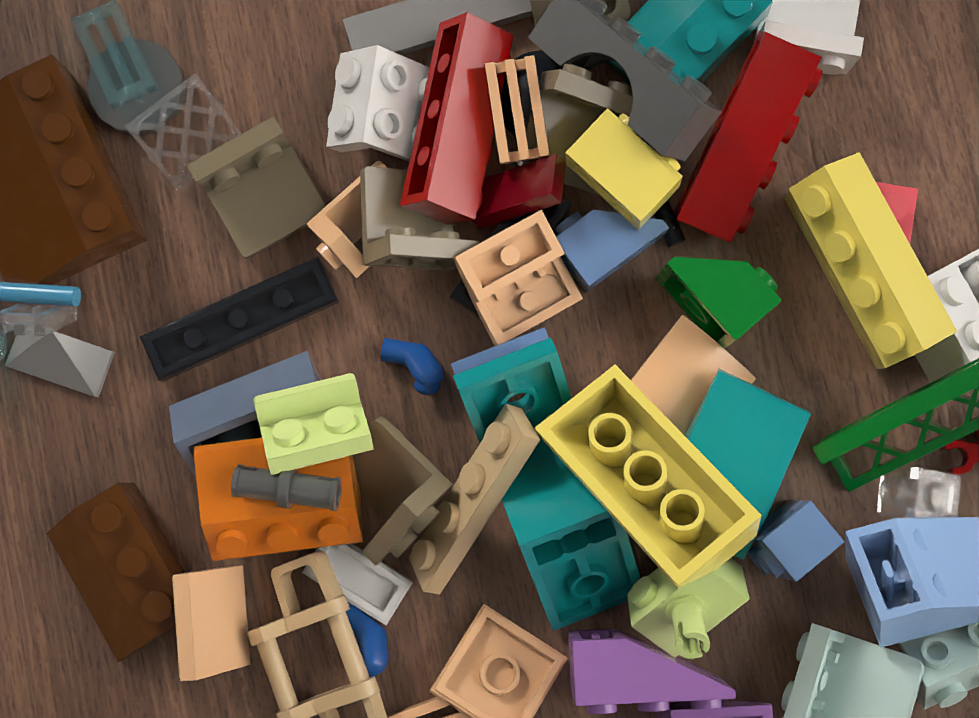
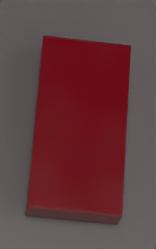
(521, 190)

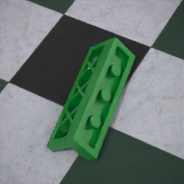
(897, 413)

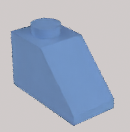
(603, 244)

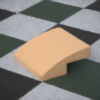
(517, 278)
(682, 371)

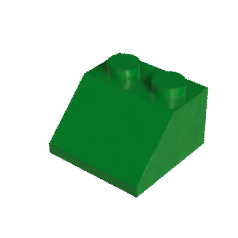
(720, 294)

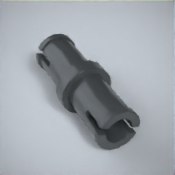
(286, 487)

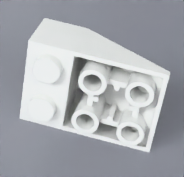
(959, 293)

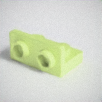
(312, 423)

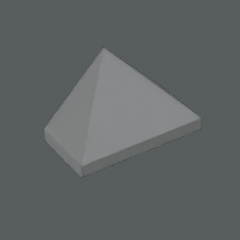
(62, 361)

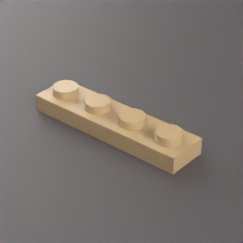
(473, 498)

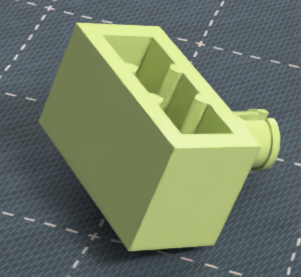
(684, 615)

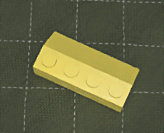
(869, 261)
(650, 478)

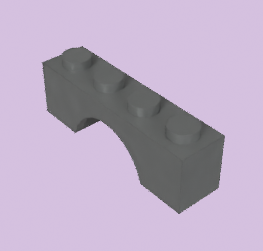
(665, 108)

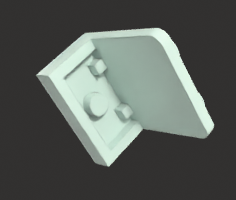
(949, 664)
(850, 679)

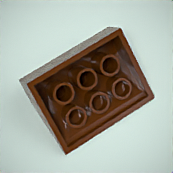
(56, 181)

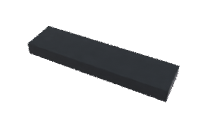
(239, 319)

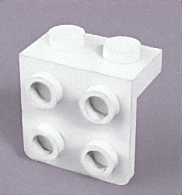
(818, 27)
(376, 102)

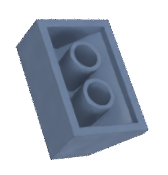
(229, 409)

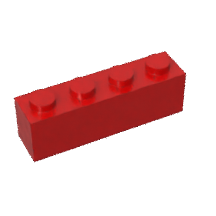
(455, 121)
(747, 136)

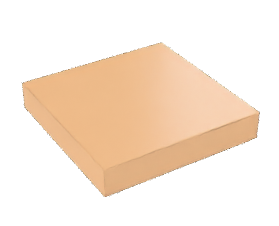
(210, 622)
(498, 670)

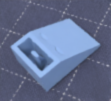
(916, 575)

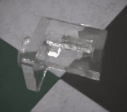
(918, 493)

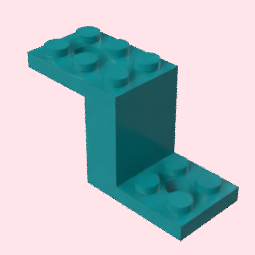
(553, 515)

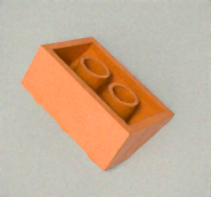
(259, 527)

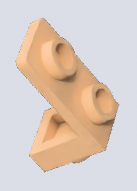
(340, 227)

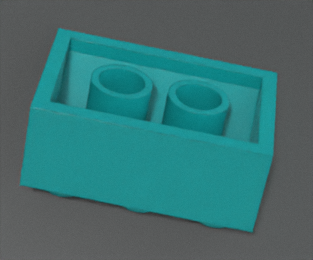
(696, 31)

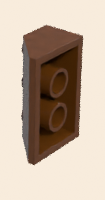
(120, 567)

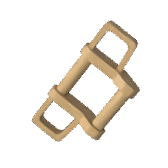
(334, 610)

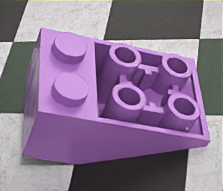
(622, 669)

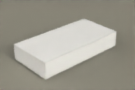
(368, 587)

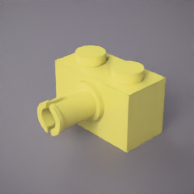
(624, 168)

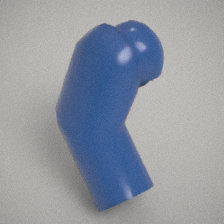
(418, 359)
(371, 640)

